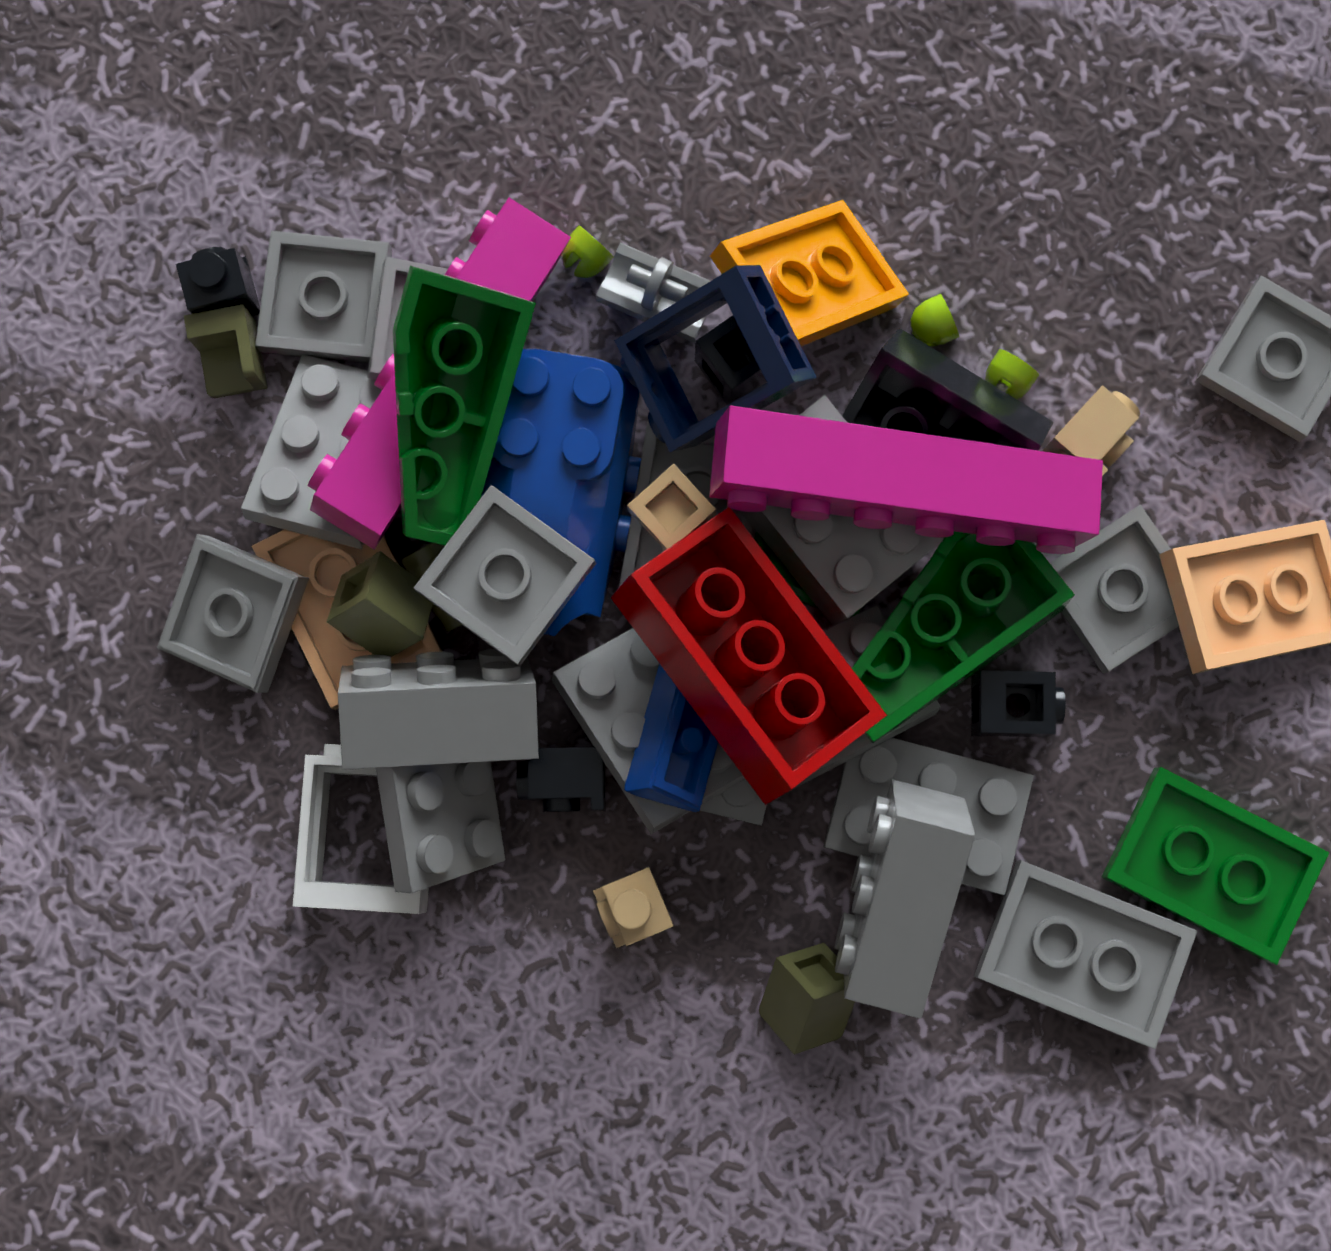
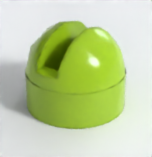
(592, 254)
(933, 322)
(1012, 372)

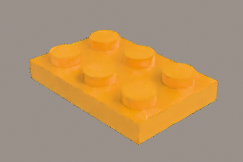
(819, 270)

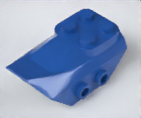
(571, 459)

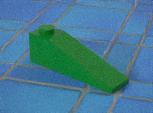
(452, 383)
(955, 621)

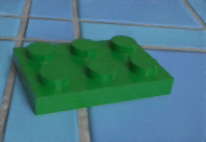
(1215, 865)

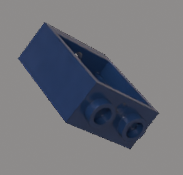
(764, 329)

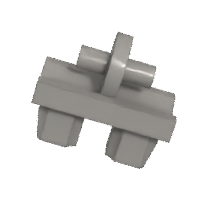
(647, 285)

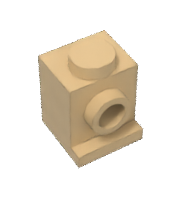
(1098, 428)
(632, 908)

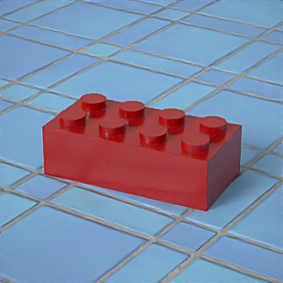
(747, 655)

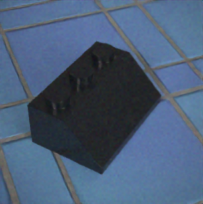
(930, 394)

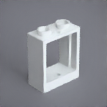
(308, 885)

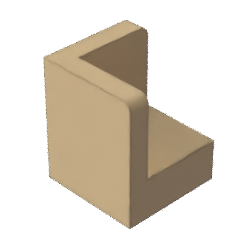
(671, 508)

